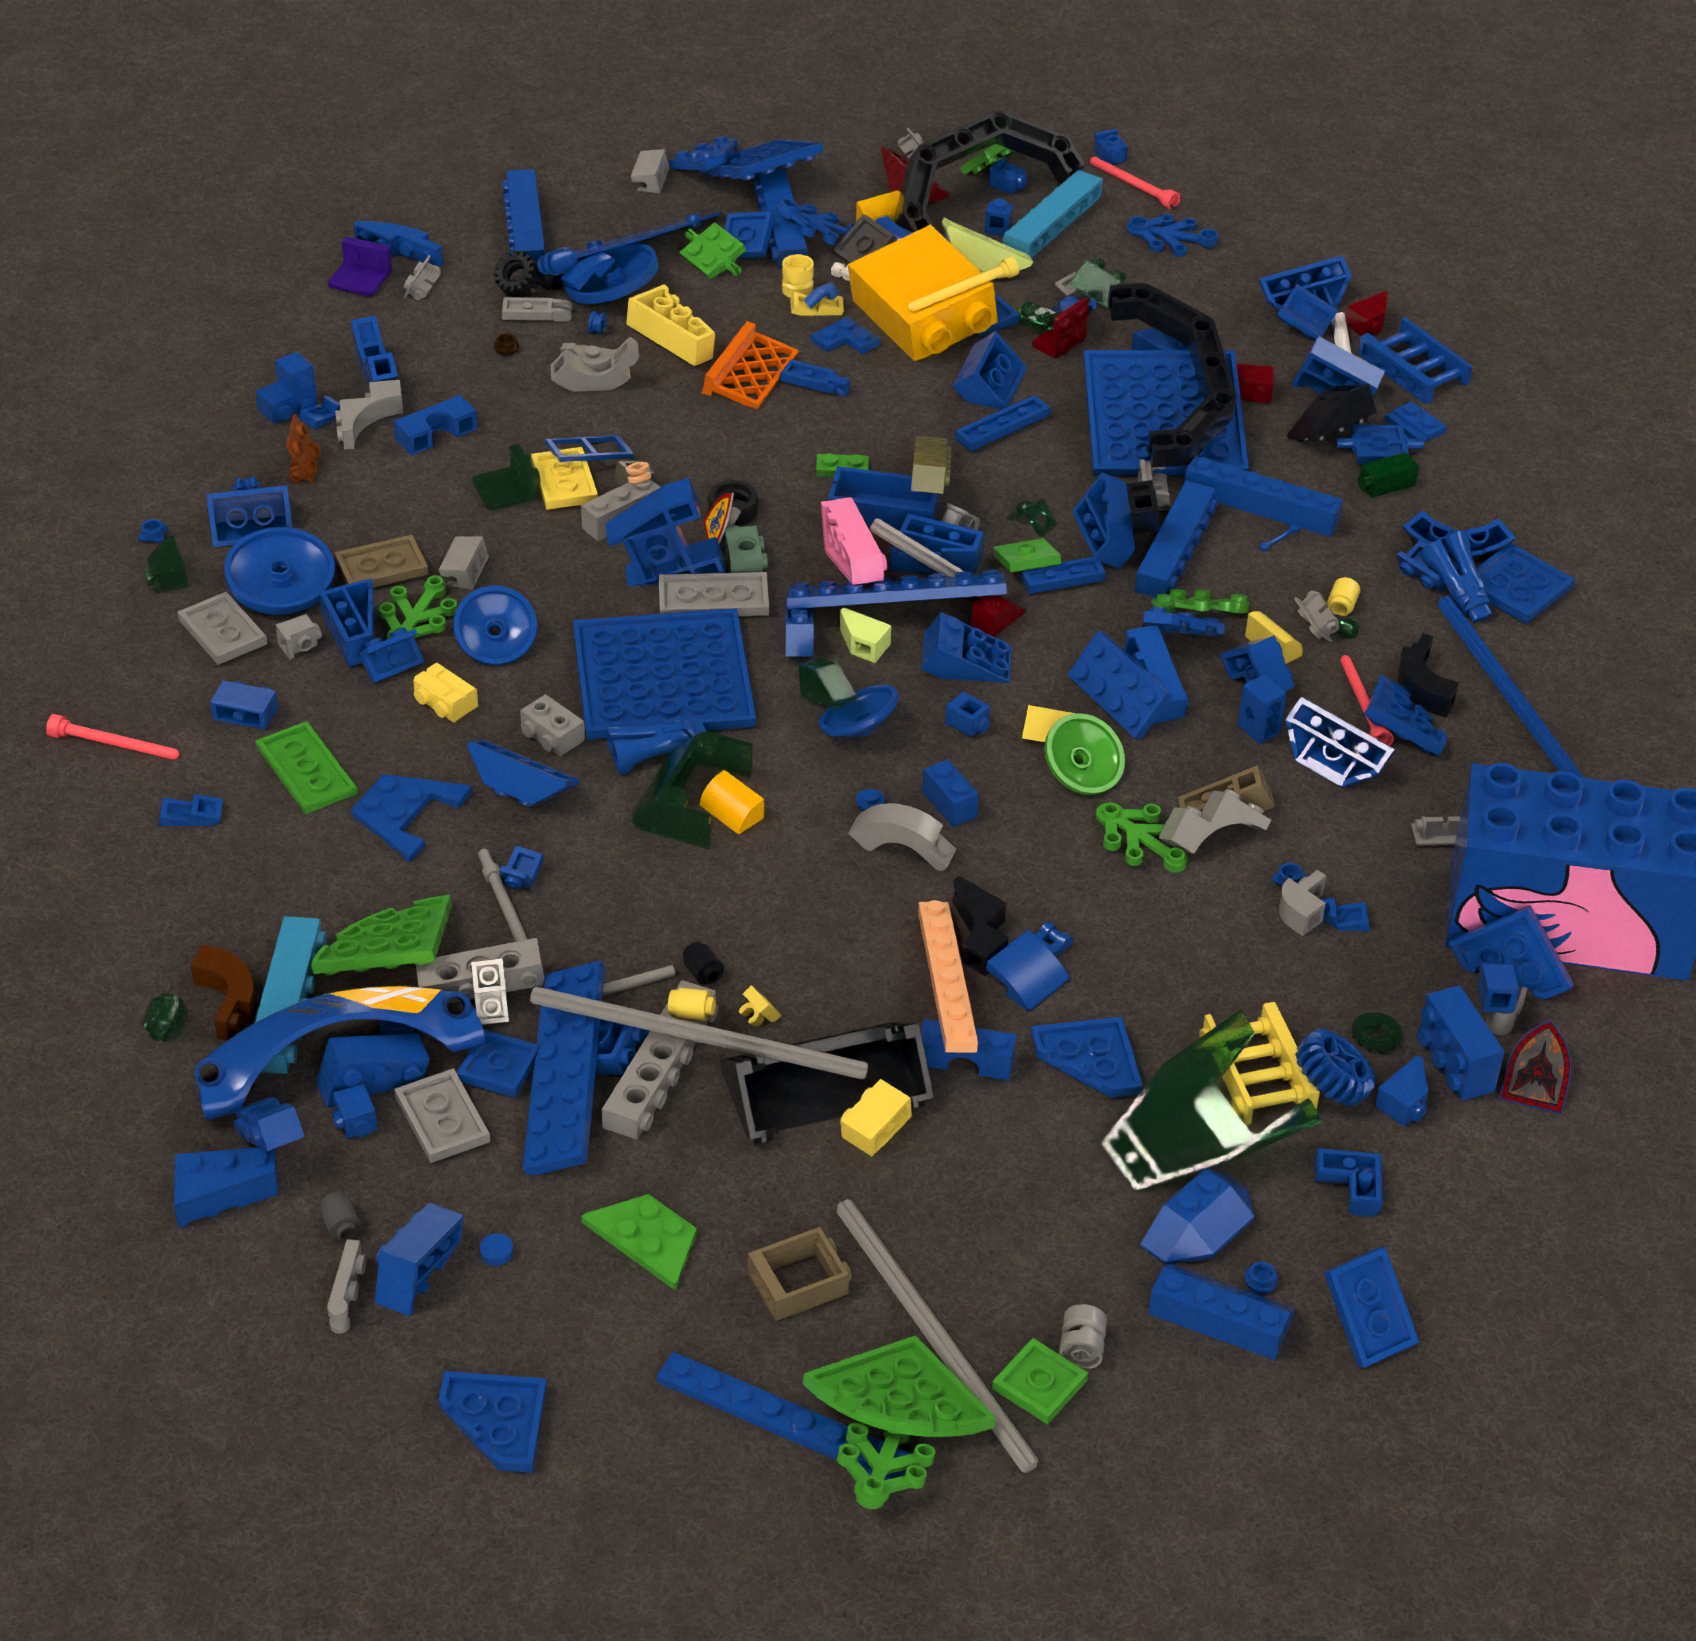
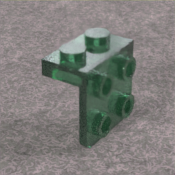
(510, 484)

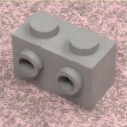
(552, 725)

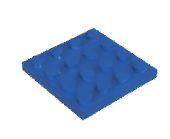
(765, 158)

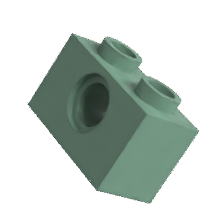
(745, 550)

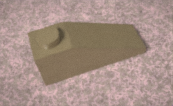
(1248, 784)

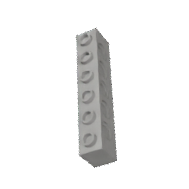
(649, 1077)

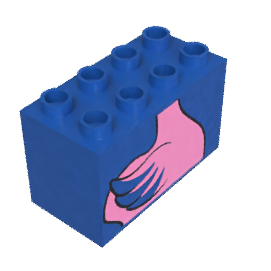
(1591, 857)

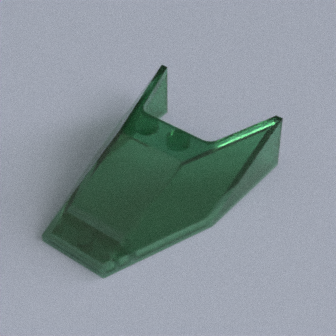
(1184, 1119)

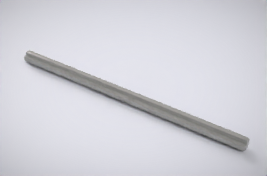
(699, 1032)
(935, 1333)

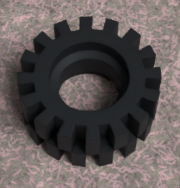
(508, 266)

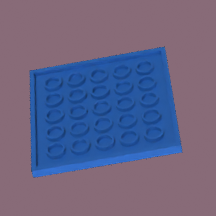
(1145, 393)
(663, 670)

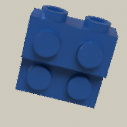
(617, 1047)

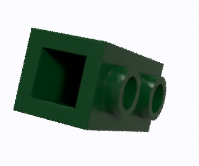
(1388, 474)

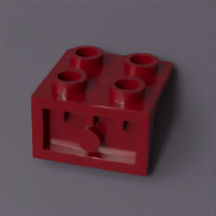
(1067, 331)

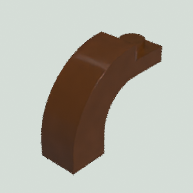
(229, 975)

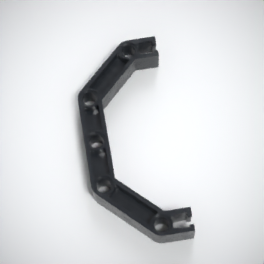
(1012, 133)
(1201, 336)

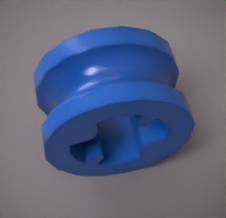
(597, 322)

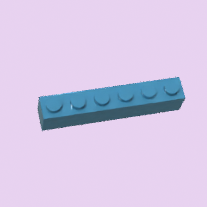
(1054, 213)
(290, 977)

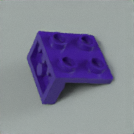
(364, 267)

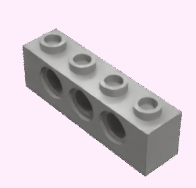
(454, 972)

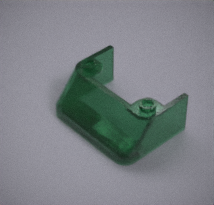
(664, 803)

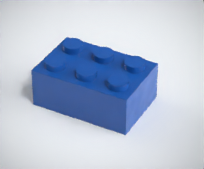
(1460, 1043)

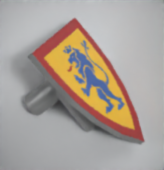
(721, 516)

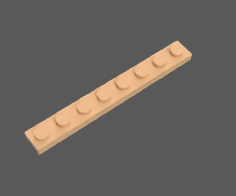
(947, 977)

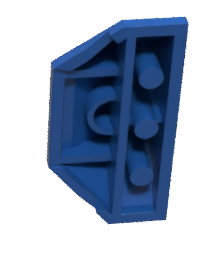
(1323, 279)
(1334, 746)
(517, 774)
(1200, 1219)

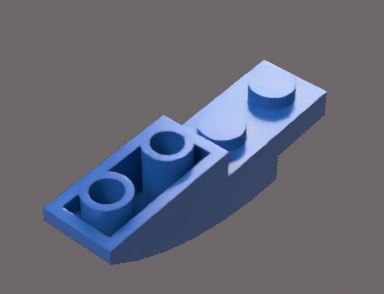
(401, 239)

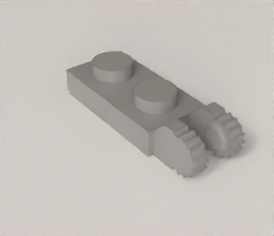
(536, 309)

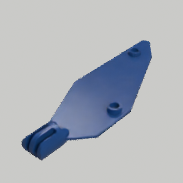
(563, 259)

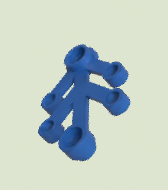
(823, 222)
(1170, 233)

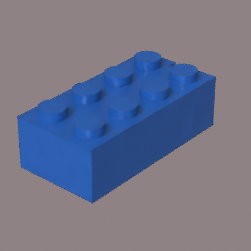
(883, 496)

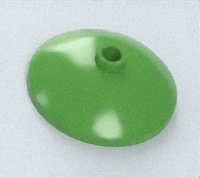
(1095, 748)

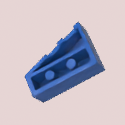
(1333, 366)
(952, 542)
(413, 1256)

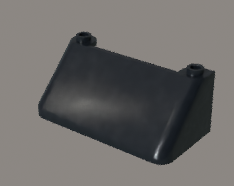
(785, 1095)

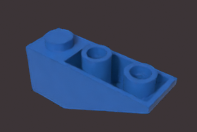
(799, 632)

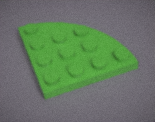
(388, 939)
(901, 1392)

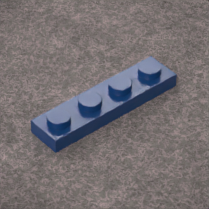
(1002, 423)

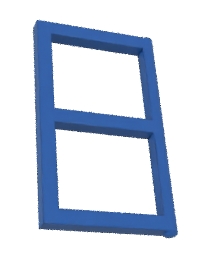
(585, 442)

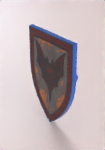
(1538, 1070)

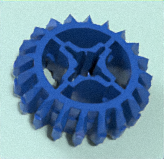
(1335, 1067)

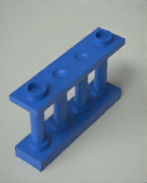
(1412, 377)

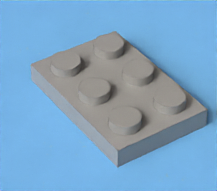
(222, 628)
(442, 1115)

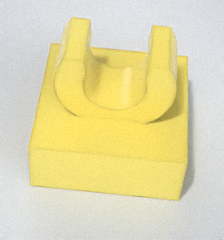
(760, 1007)

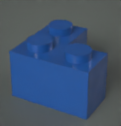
(291, 392)
(1258, 659)

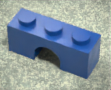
(452, 415)
(993, 1055)
(268, 1124)

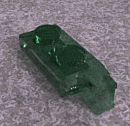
(1036, 316)

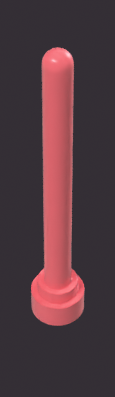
(1165, 197)
(60, 726)
(1378, 732)

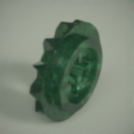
(1369, 1022)

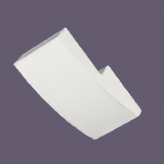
(490, 991)

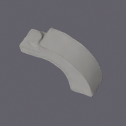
(599, 375)
(904, 826)

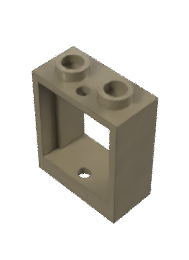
(791, 1250)

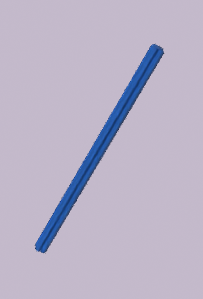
(1507, 687)

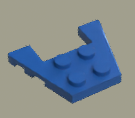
(396, 802)

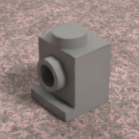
(297, 635)

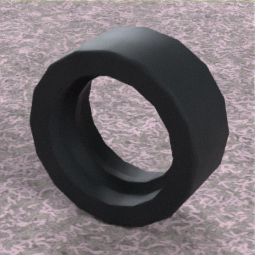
(742, 491)

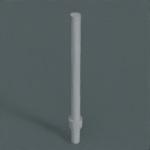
(492, 875)

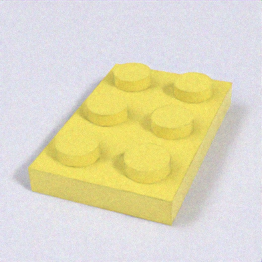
(564, 482)

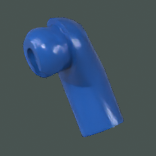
(820, 292)

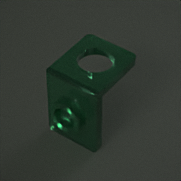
(1031, 510)

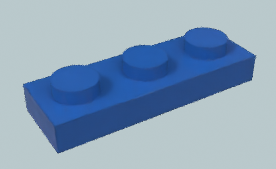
(1064, 575)

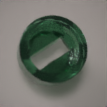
(1344, 628)

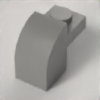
(1301, 904)

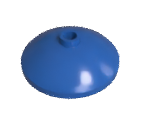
(495, 609)
(861, 716)

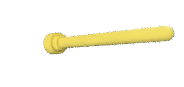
(1007, 268)

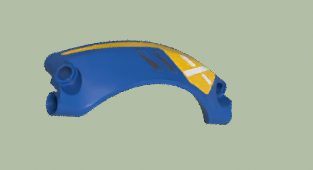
(251, 1050)

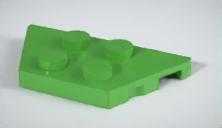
(646, 1234)

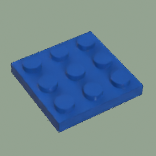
(1522, 582)

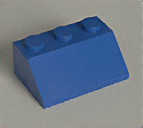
(990, 373)
(247, 511)

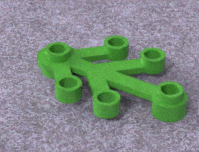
(434, 588)
(1200, 601)
(1114, 815)
(873, 1489)

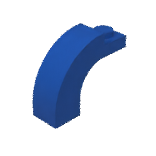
(372, 357)

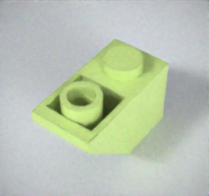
(864, 635)

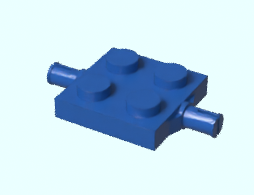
(1378, 442)

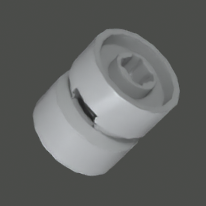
(1083, 1335)

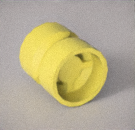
(797, 275)

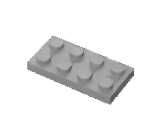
(714, 592)

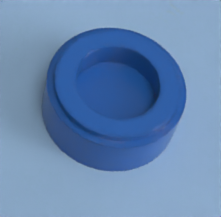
(496, 1249)

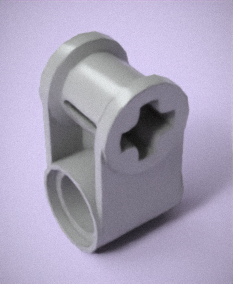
(960, 517)
(1502, 1022)

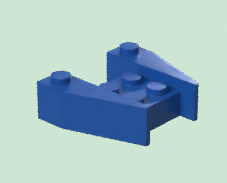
(656, 540)

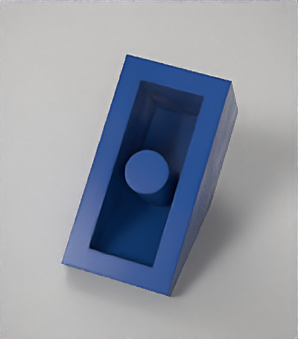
(1405, 1093)

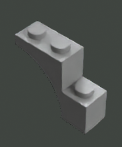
(357, 413)
(1190, 827)

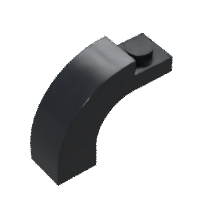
(1143, 507)
(1426, 688)

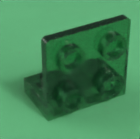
(1095, 279)

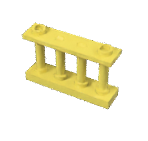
(1280, 1046)

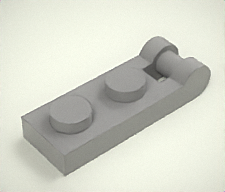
(345, 1286)

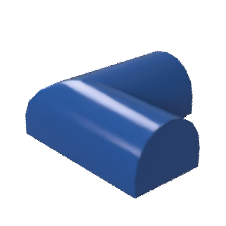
(1357, 1170)

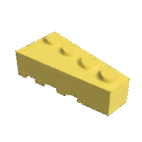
(671, 325)

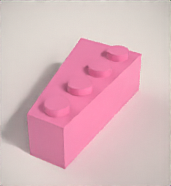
(851, 542)

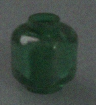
(165, 1017)

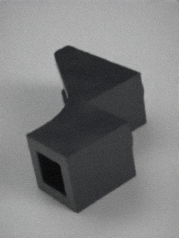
(982, 917)

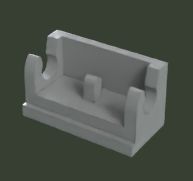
(651, 169)
(1159, 483)
(464, 561)

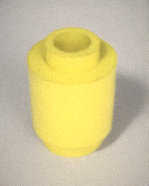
(1343, 596)
(691, 1004)

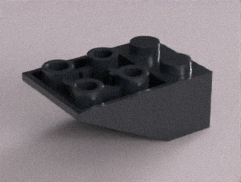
(1334, 412)

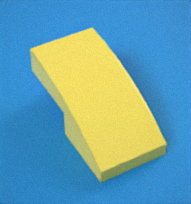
(824, 307)

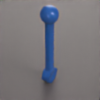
(1293, 528)

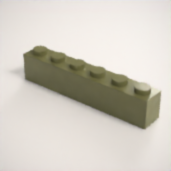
(931, 465)

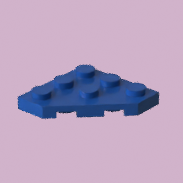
(705, 155)
(1182, 622)
(1393, 709)
(1519, 942)
(1092, 1053)
(497, 1415)

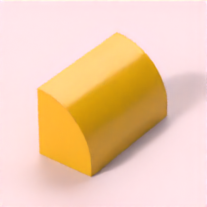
(879, 206)
(732, 802)

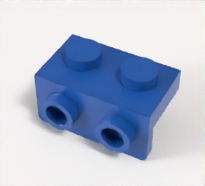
(1307, 313)
(1412, 564)
(391, 655)

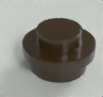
(506, 344)

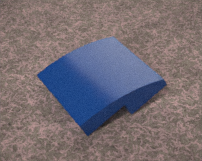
(1028, 970)

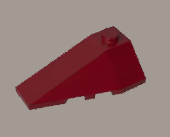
(895, 169)

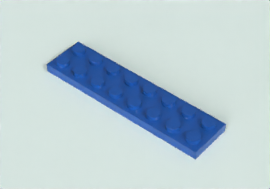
(906, 589)
(564, 1075)

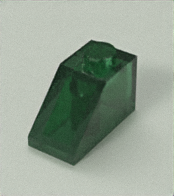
(166, 568)

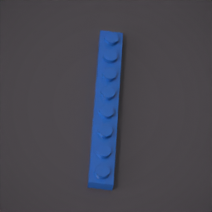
(761, 1408)

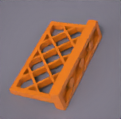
(733, 359)

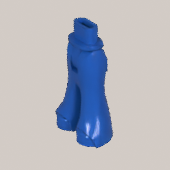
(1467, 589)
(637, 743)

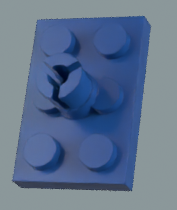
(1371, 1307)

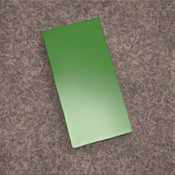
(306, 767)

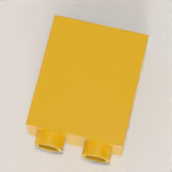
(910, 270)

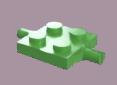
(713, 251)

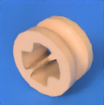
(638, 472)

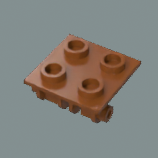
(303, 452)

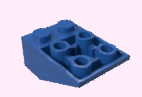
(964, 652)

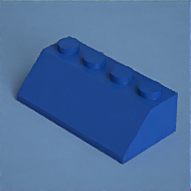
(1220, 1310)

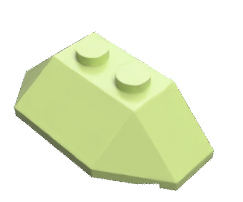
(982, 250)

